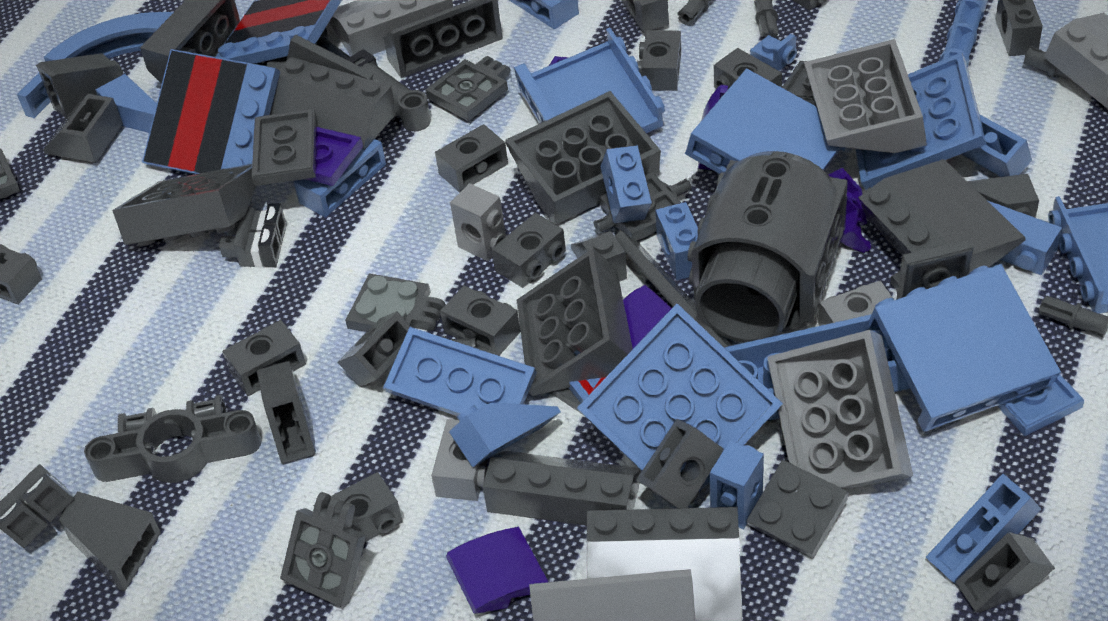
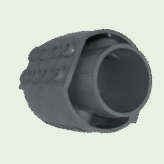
(766, 245)

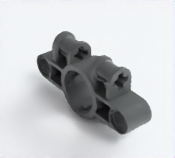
(132, 451)

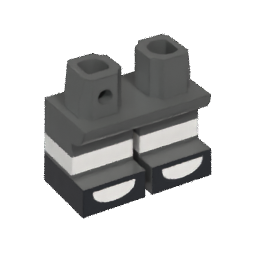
(256, 238)
(29, 502)

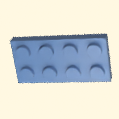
(455, 375)

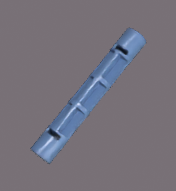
(963, 32)

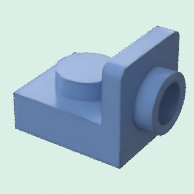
(776, 52)

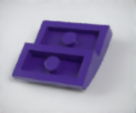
(495, 569)

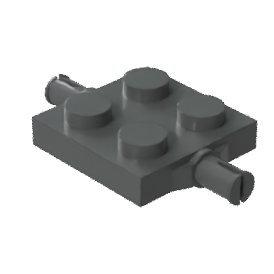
(661, 196)

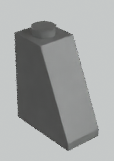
(73, 78)
(285, 412)
(110, 535)

